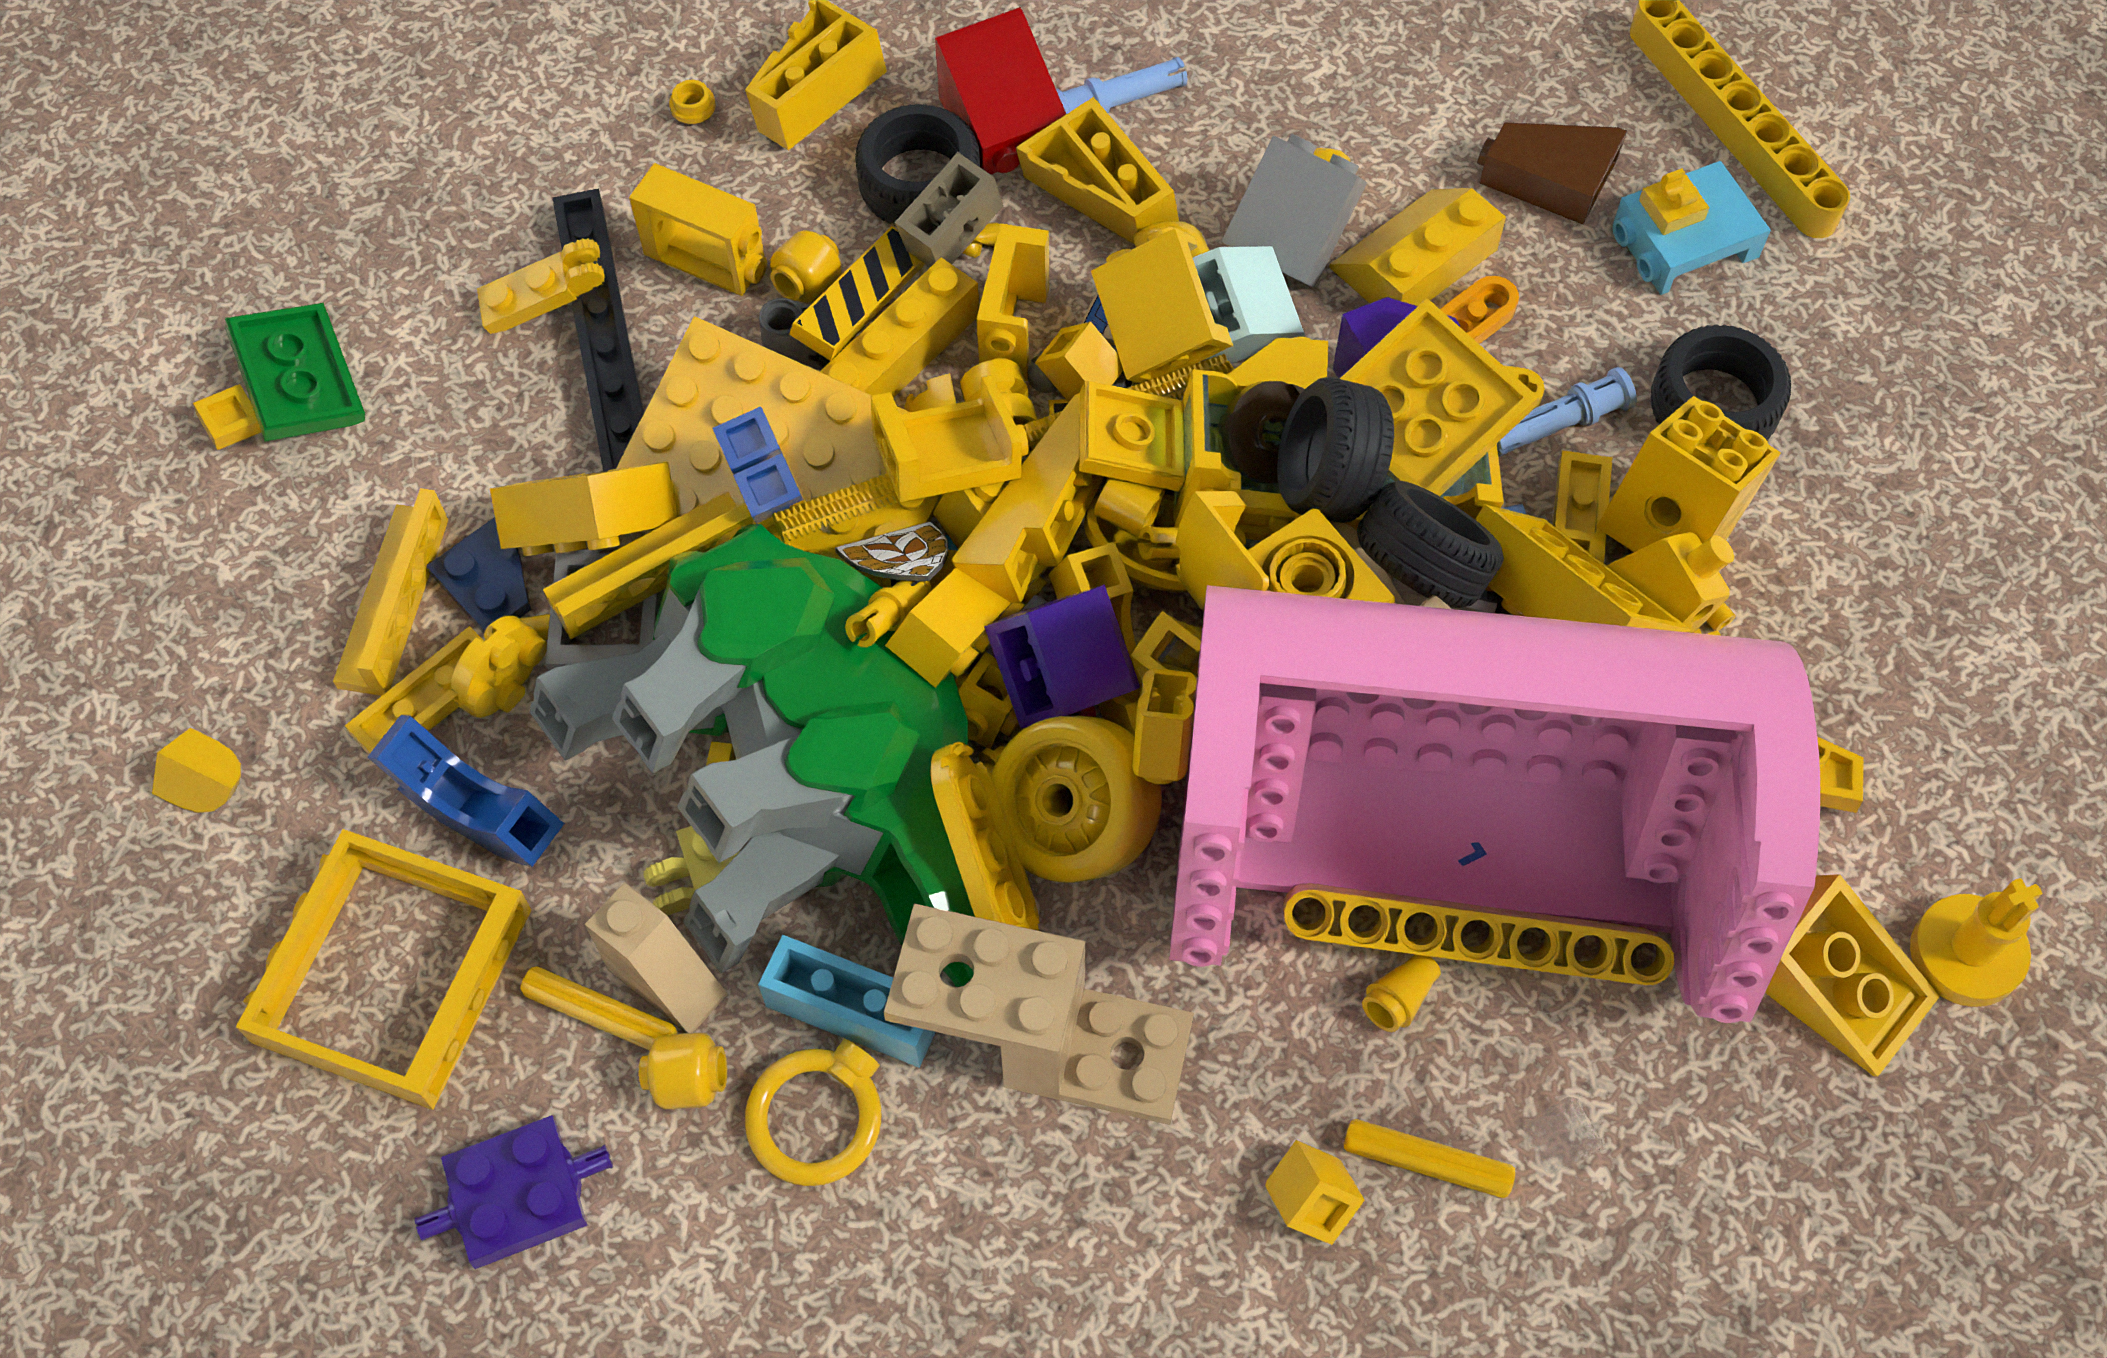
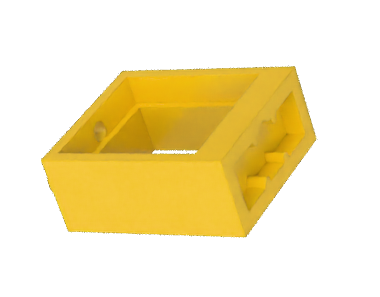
(699, 229)

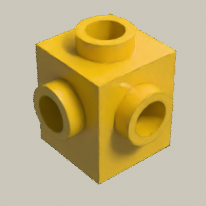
(986, 702)

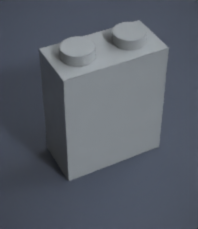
(1296, 206)

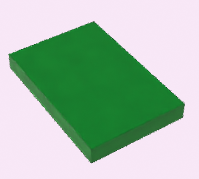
(294, 371)

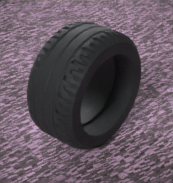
(902, 131)
(1732, 352)
(1335, 449)
(1429, 544)

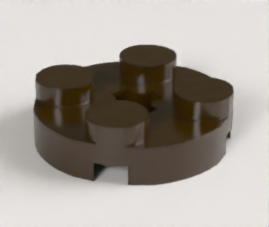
(1244, 428)

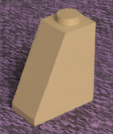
(654, 959)

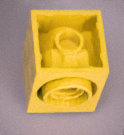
(1689, 478)
(1317, 561)

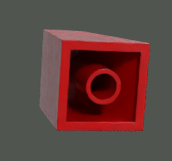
(997, 85)

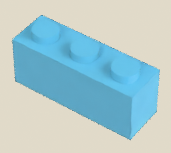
(838, 999)

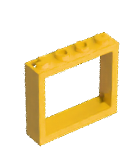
(463, 1002)

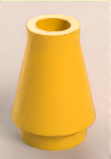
(1400, 993)

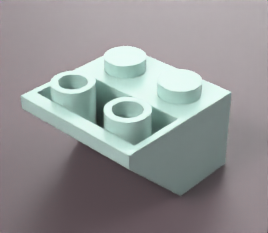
(1248, 298)

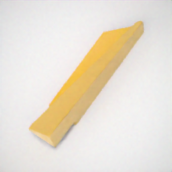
(1032, 514)

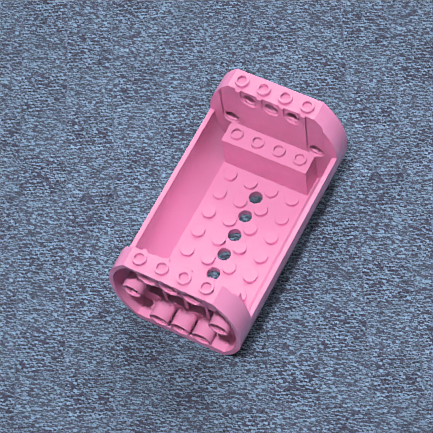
(1586, 758)

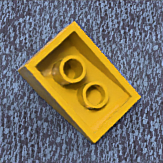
(1850, 978)

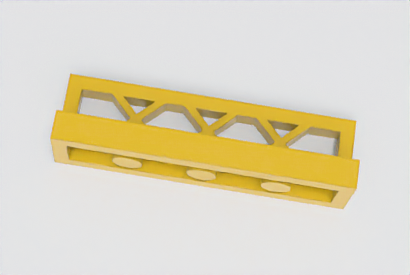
(642, 565)
(392, 596)

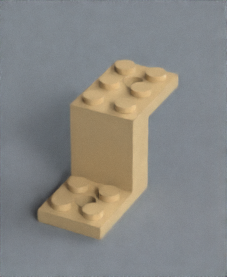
(1036, 1008)

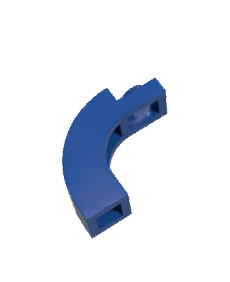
(486, 812)

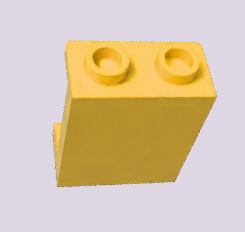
(1016, 272)
(1158, 307)
(949, 444)

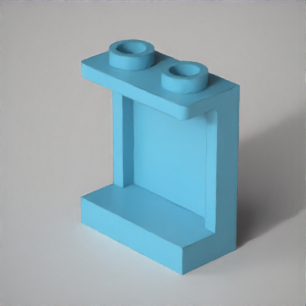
(1728, 229)

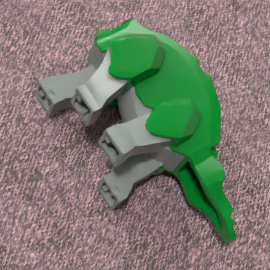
(821, 732)

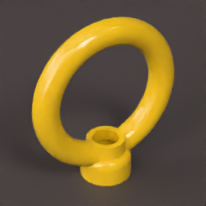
(851, 1068)

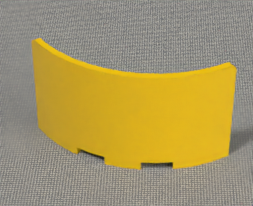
(1211, 549)

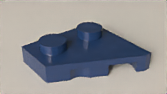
(483, 577)

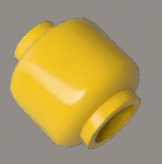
(805, 266)
(683, 1070)

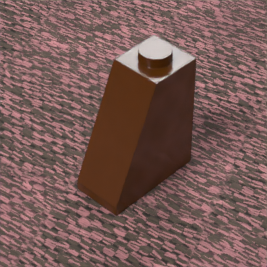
(1552, 165)

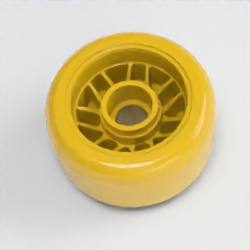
(1111, 807)

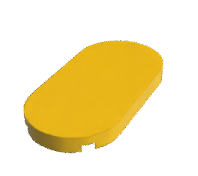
(981, 838)

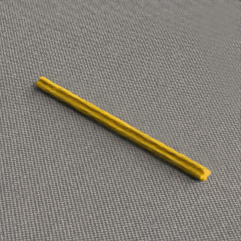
(881, 488)

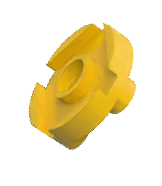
(496, 668)

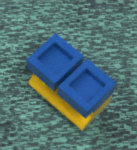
(758, 465)

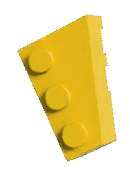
(815, 73)
(1098, 171)
(583, 509)

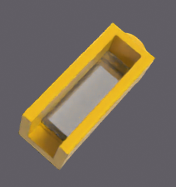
(1169, 645)

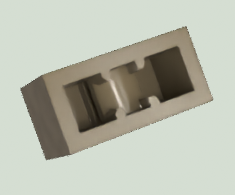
(949, 212)

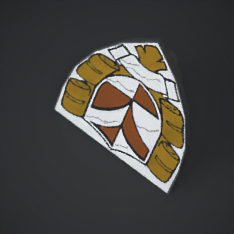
(900, 555)

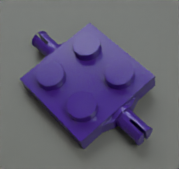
(513, 1192)

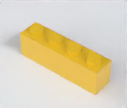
(909, 332)
(950, 623)

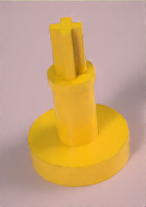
(1976, 945)

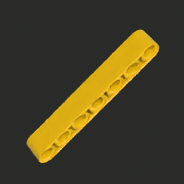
(1741, 116)
(1500, 947)

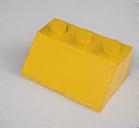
(1423, 247)

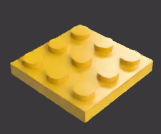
(1444, 397)

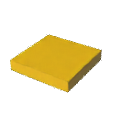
(1131, 436)

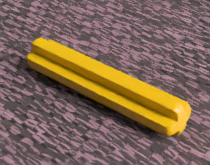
(594, 1008)
(1429, 1158)

